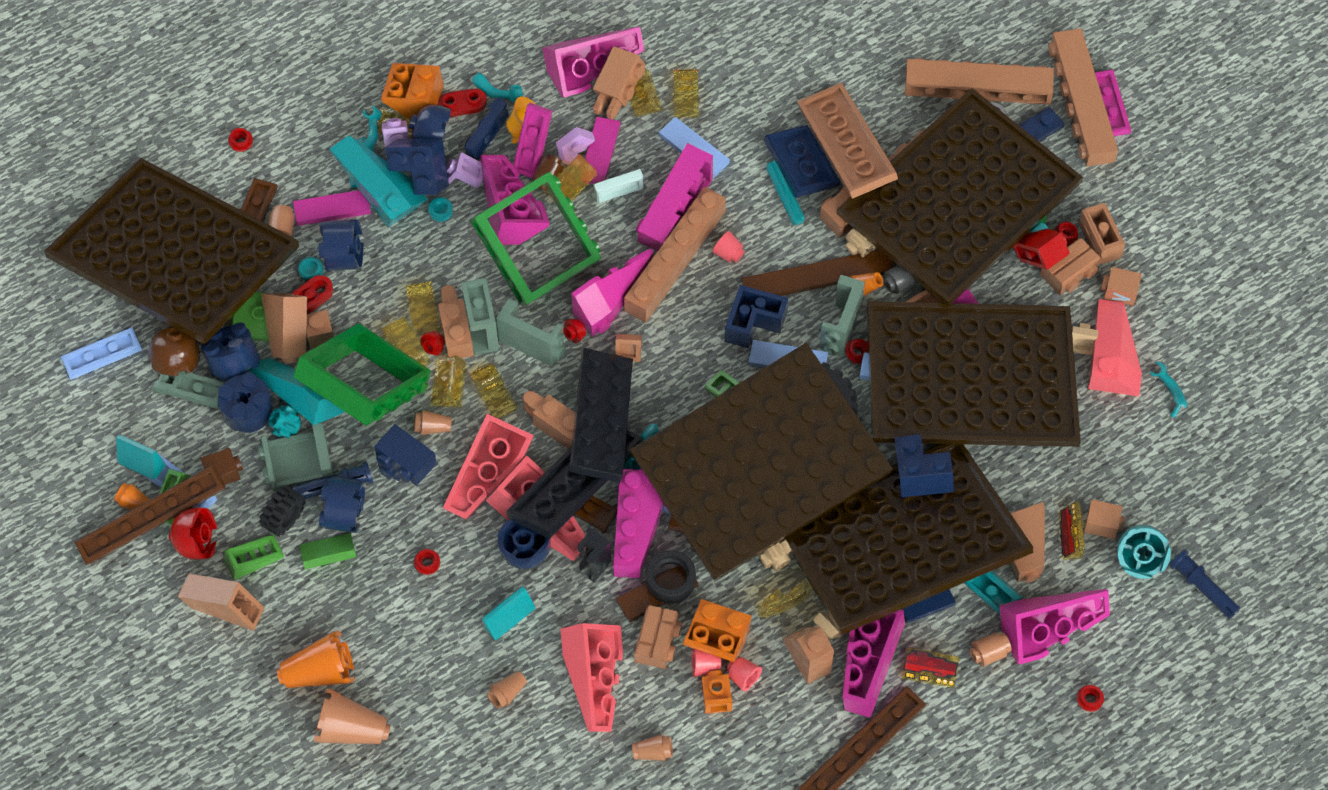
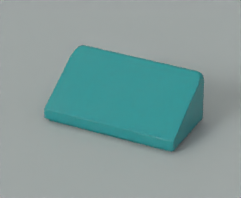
(139, 457)
(993, 590)
(508, 613)

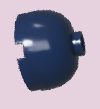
(429, 122)
(522, 546)

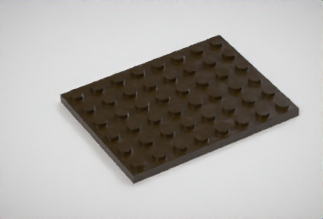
(961, 197)
(172, 250)
(972, 374)
(760, 461)
(898, 550)

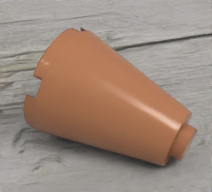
(349, 722)

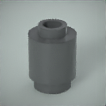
(897, 280)

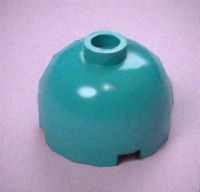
(1143, 551)

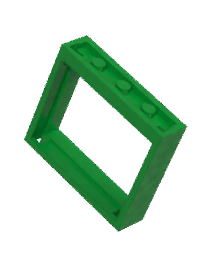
(502, 258)
(312, 373)

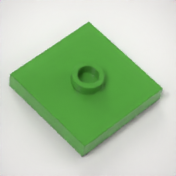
(253, 317)

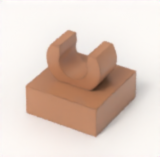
(629, 346)

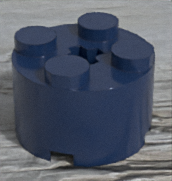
(341, 245)
(231, 352)
(233, 399)
(343, 503)

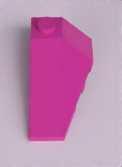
(581, 60)
(520, 219)
(602, 299)
(1043, 621)

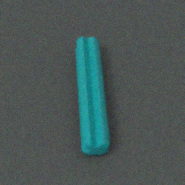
(786, 195)

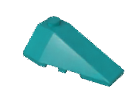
(386, 191)
(299, 396)

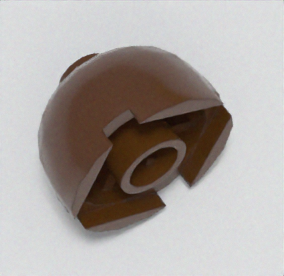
(173, 352)

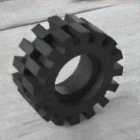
(282, 511)

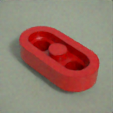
(462, 102)
(309, 290)

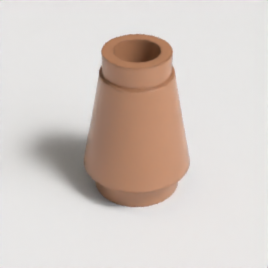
(431, 423)
(506, 690)
(654, 748)

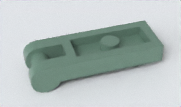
(190, 388)

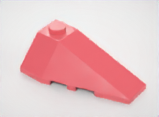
(1114, 354)
(490, 460)
(515, 485)
(590, 661)

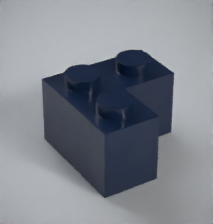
(425, 161)
(751, 310)
(403, 456)
(919, 472)

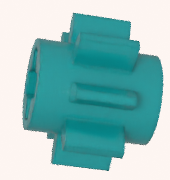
(284, 421)

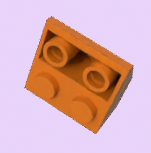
(412, 88)
(718, 630)

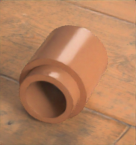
(282, 219)
(990, 649)

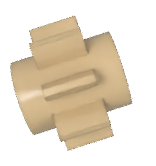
(858, 244)
(777, 556)

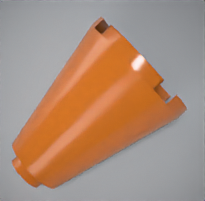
(318, 664)

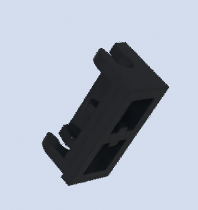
(597, 553)

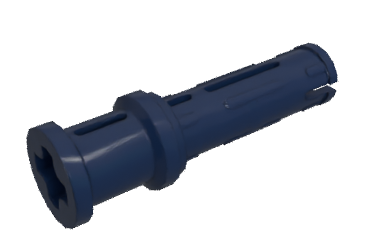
(352, 473)
(1196, 575)

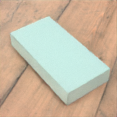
(618, 186)

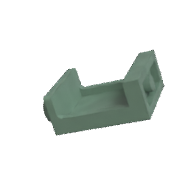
(850, 298)
(480, 316)
(528, 338)
(296, 458)

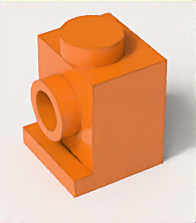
(716, 700)

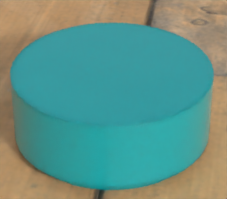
(440, 209)
(309, 268)

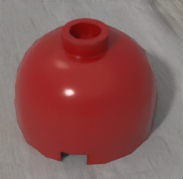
(191, 531)

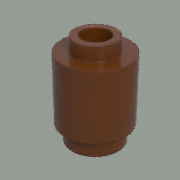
(548, 164)

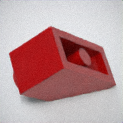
(1042, 248)

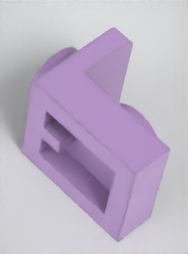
(393, 130)
(573, 143)
(465, 169)

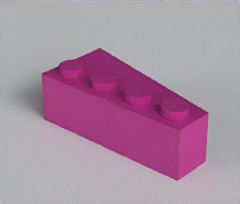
(681, 188)
(636, 523)
(868, 661)

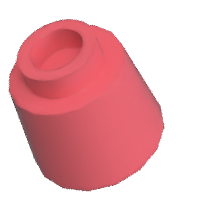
(729, 248)
(704, 663)
(744, 673)

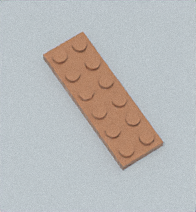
(847, 140)

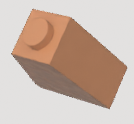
(286, 324)
(1033, 525)
(222, 600)
(810, 652)

